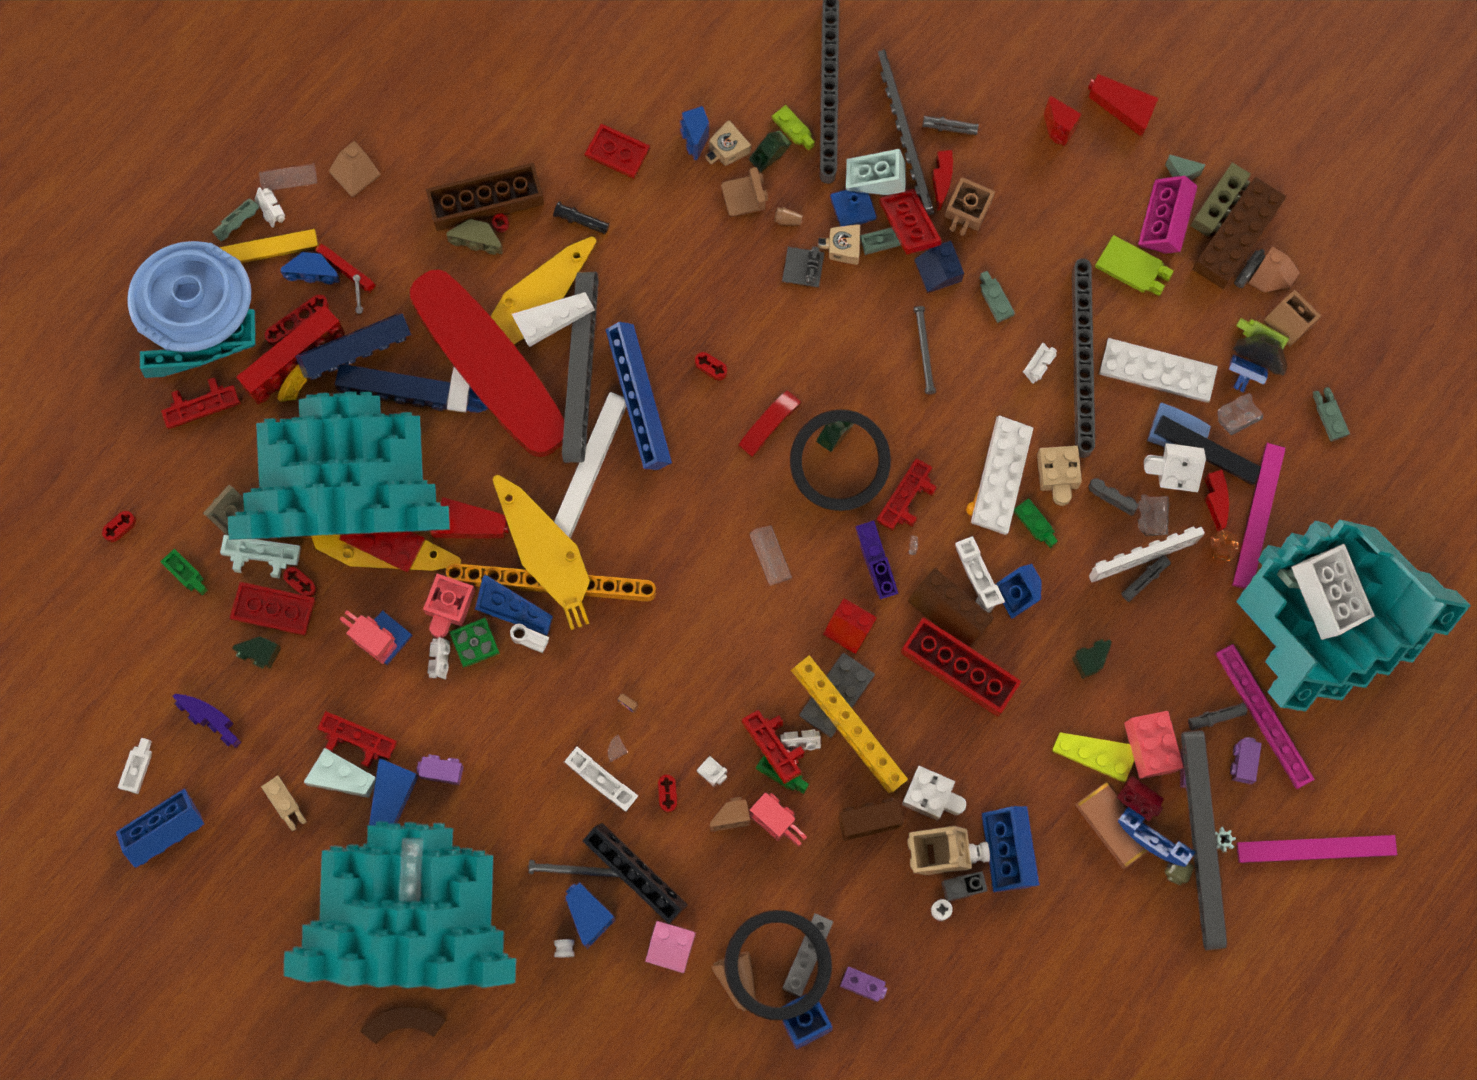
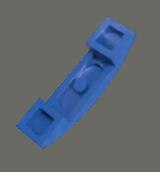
(1153, 841)

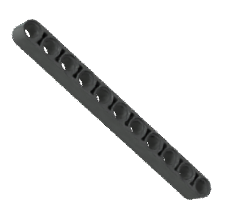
(829, 96)
(1086, 349)
(580, 374)
(1204, 840)

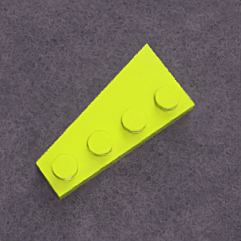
(1101, 755)

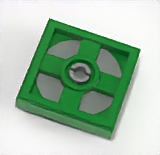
(474, 642)

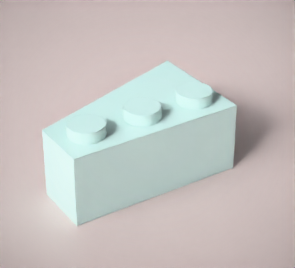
(340, 775)

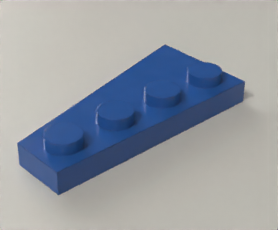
(509, 606)

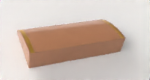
(1102, 813)

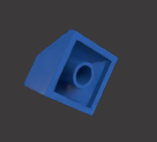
(1020, 589)

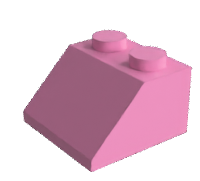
(670, 947)

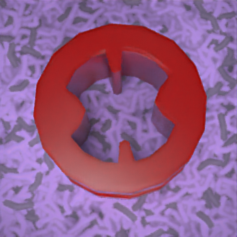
(503, 228)

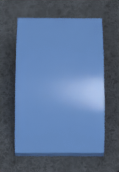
(1180, 417)

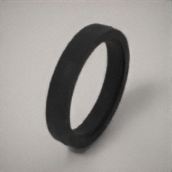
(874, 487)
(823, 957)

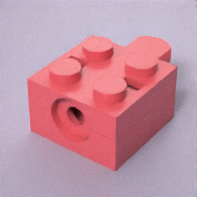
(450, 604)
(369, 637)
(776, 819)

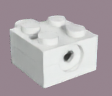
(1178, 468)
(934, 794)

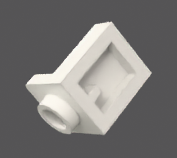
(712, 772)

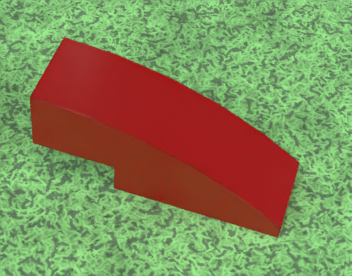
(942, 176)
(1217, 499)

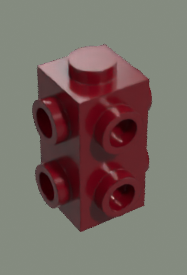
(1141, 798)

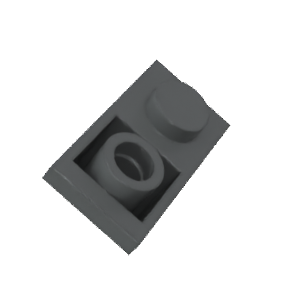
(964, 886)

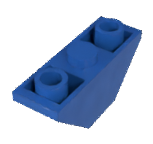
(310, 268)

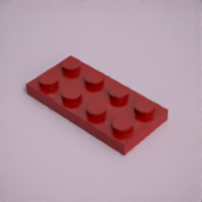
(910, 221)
(394, 548)
(272, 608)

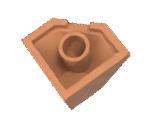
(1275, 272)

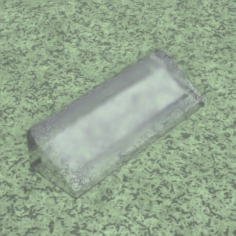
(288, 177)
(770, 555)
(411, 869)

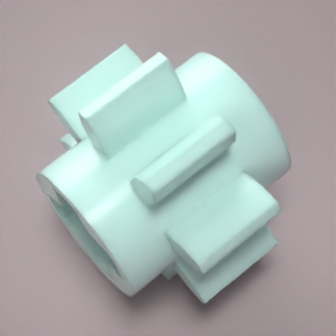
(1228, 839)

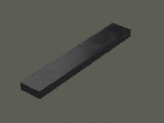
(1214, 452)

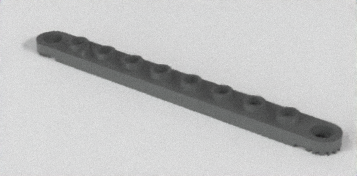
(906, 139)

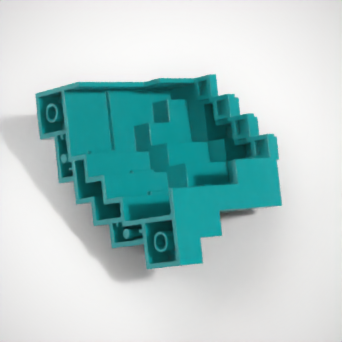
(339, 473)
(1405, 605)
(385, 941)

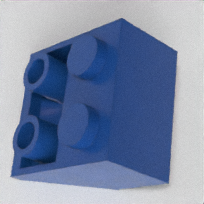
(695, 130)

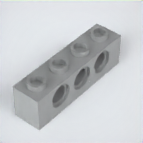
(805, 959)

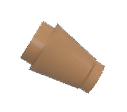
(787, 217)

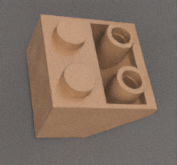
(1293, 317)

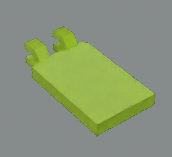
(1133, 266)

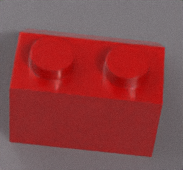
(1060, 120)
(849, 626)

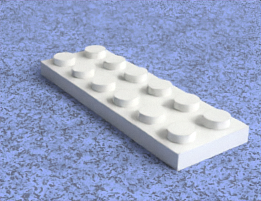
(1158, 370)
(1002, 475)
(1139, 555)

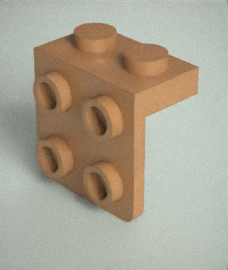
(745, 194)

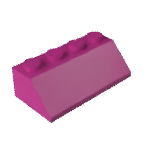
(1168, 214)

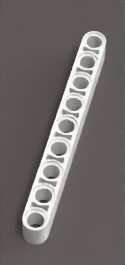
(588, 470)

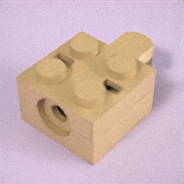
(1061, 472)

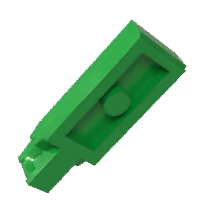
(1035, 522)
(184, 571)
(796, 783)

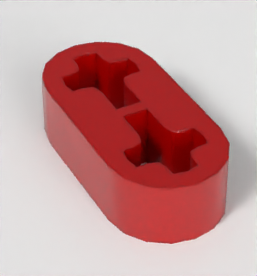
(713, 362)
(116, 523)
(302, 579)
(672, 792)

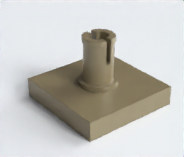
(223, 506)

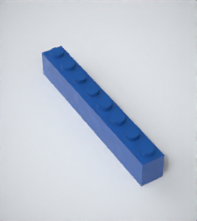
(638, 396)

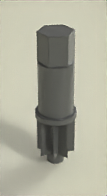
(1252, 264)

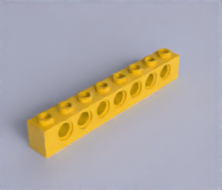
(849, 724)

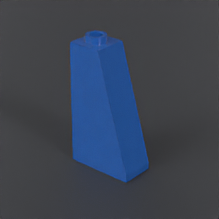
(391, 792)

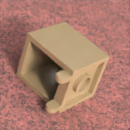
(950, 850)

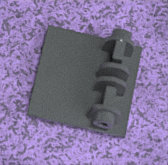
(803, 266)

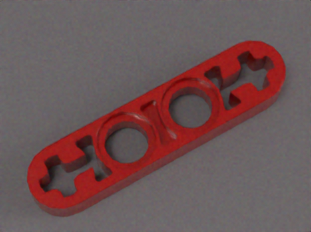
(345, 268)
(294, 317)

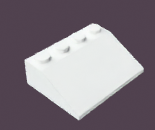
(1333, 592)

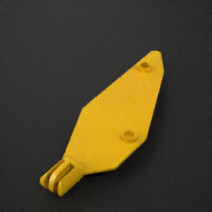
(542, 286)
(545, 549)
(356, 558)

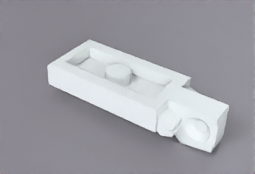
(136, 767)

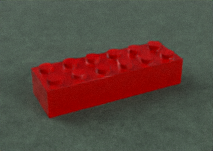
(273, 367)
(960, 667)

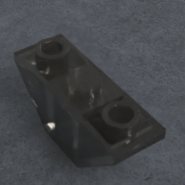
(1263, 351)

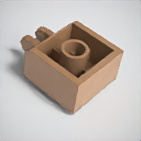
(965, 214)

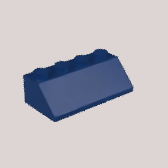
(159, 828)
(1010, 849)

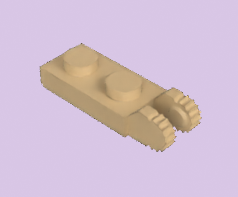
(283, 801)

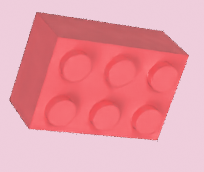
(1153, 745)

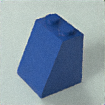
(588, 914)

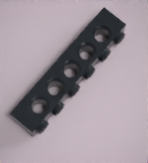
(635, 873)

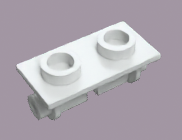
(265, 200)
(1038, 363)
(440, 650)
(809, 741)

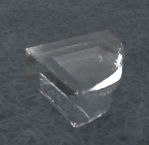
(913, 545)
(616, 749)

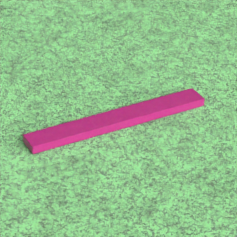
(1258, 515)
(1264, 716)
(1316, 849)

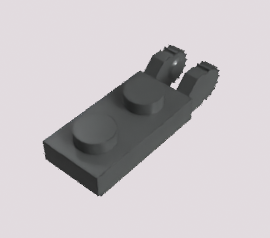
(1112, 496)

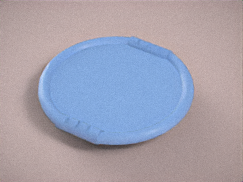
(189, 296)

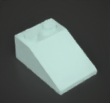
(877, 173)

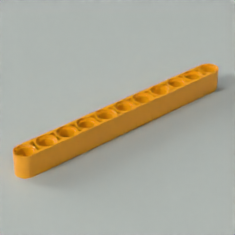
(523, 575)

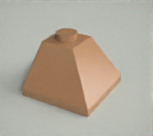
(354, 169)
(732, 815)

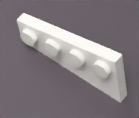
(551, 317)

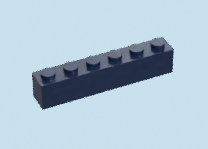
(353, 345)
(393, 386)

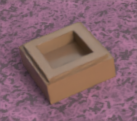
(627, 703)

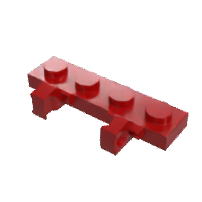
(213, 402)
(897, 507)
(341, 730)
(764, 734)

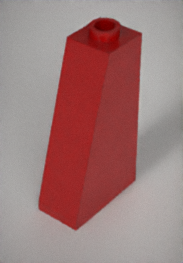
(1123, 102)
(472, 522)

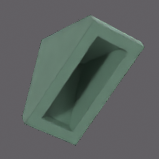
(1183, 167)

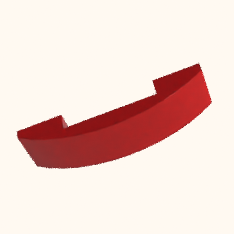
(769, 422)

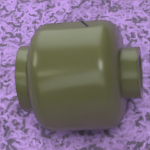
(1179, 874)

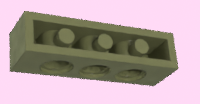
(1233, 176)

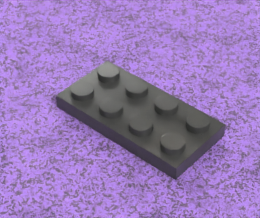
(850, 680)

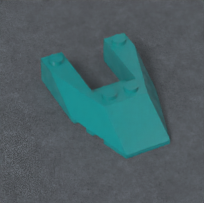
(164, 363)

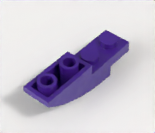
(876, 560)
(202, 713)

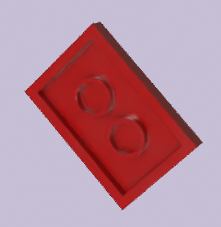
(617, 151)

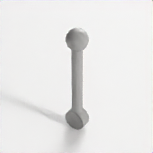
(359, 309)

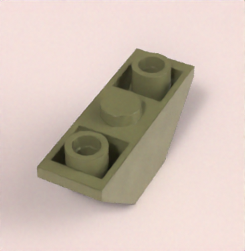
(475, 236)

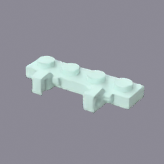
(277, 554)

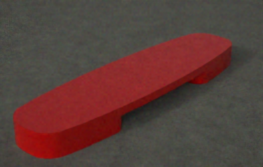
(488, 362)

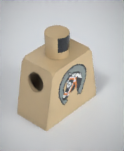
(727, 145)
(842, 244)

